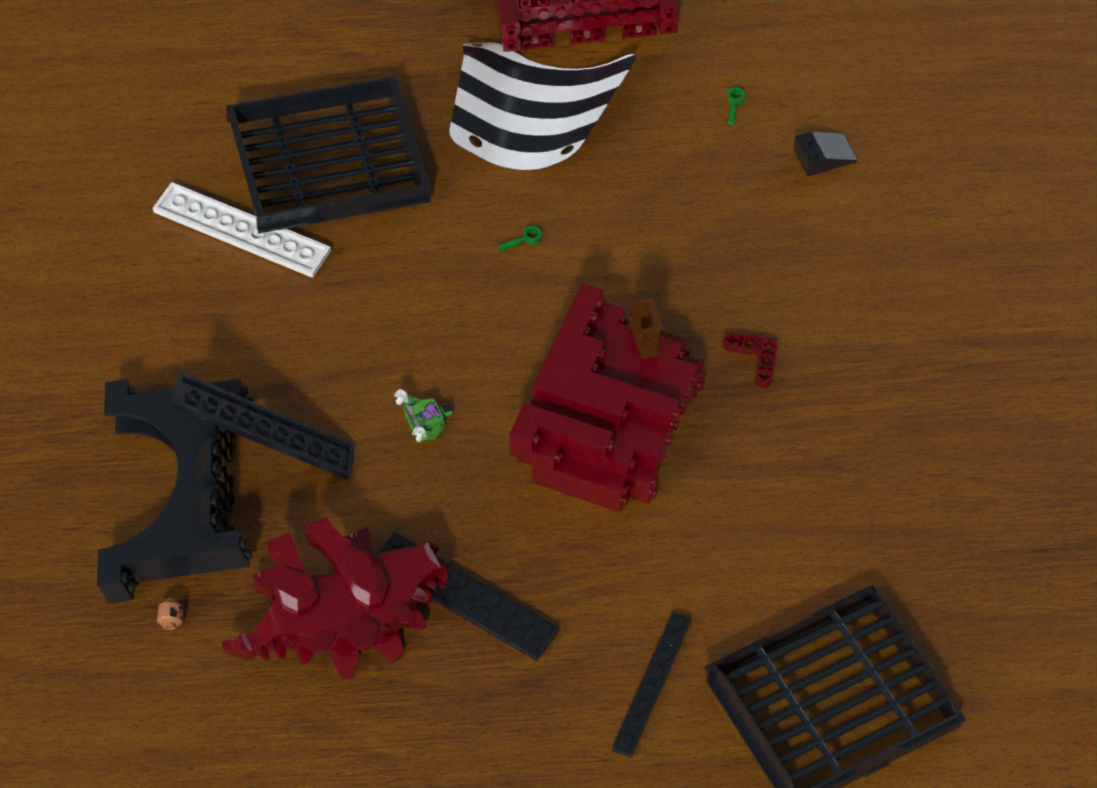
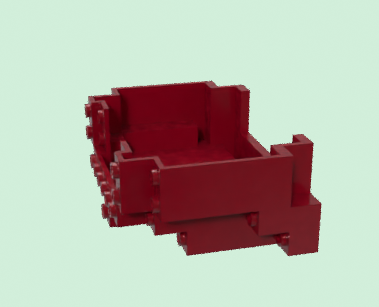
(601, 410)

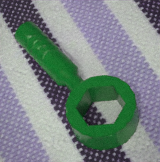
(734, 101)
(531, 241)

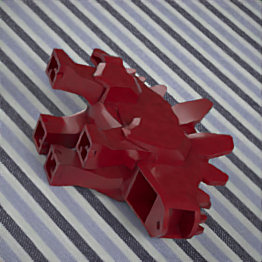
(343, 610)

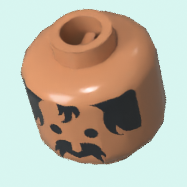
(170, 614)

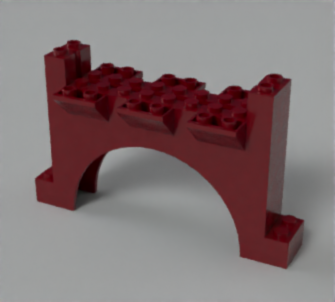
(533, 22)

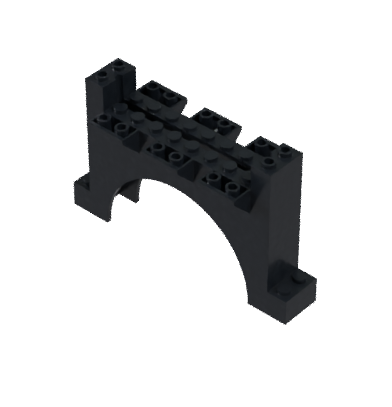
(194, 526)

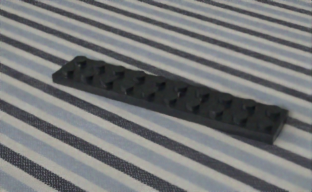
(262, 425)
(487, 608)

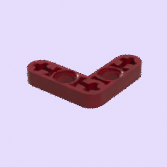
(759, 349)

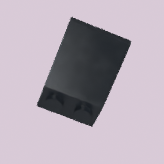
(823, 152)

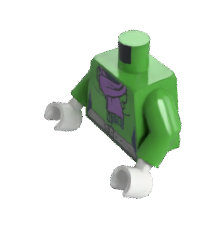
(423, 416)

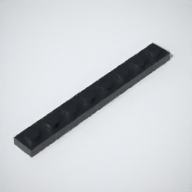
(651, 685)

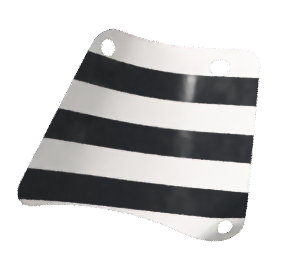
(527, 108)

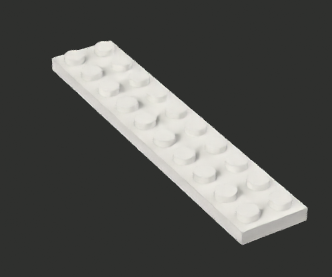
(241, 230)

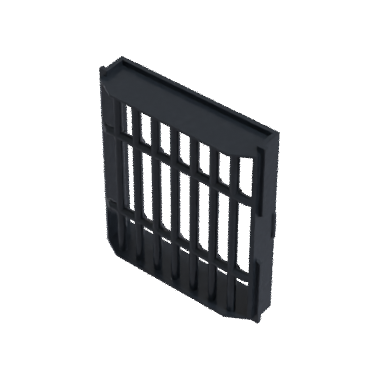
(318, 100)
(821, 623)

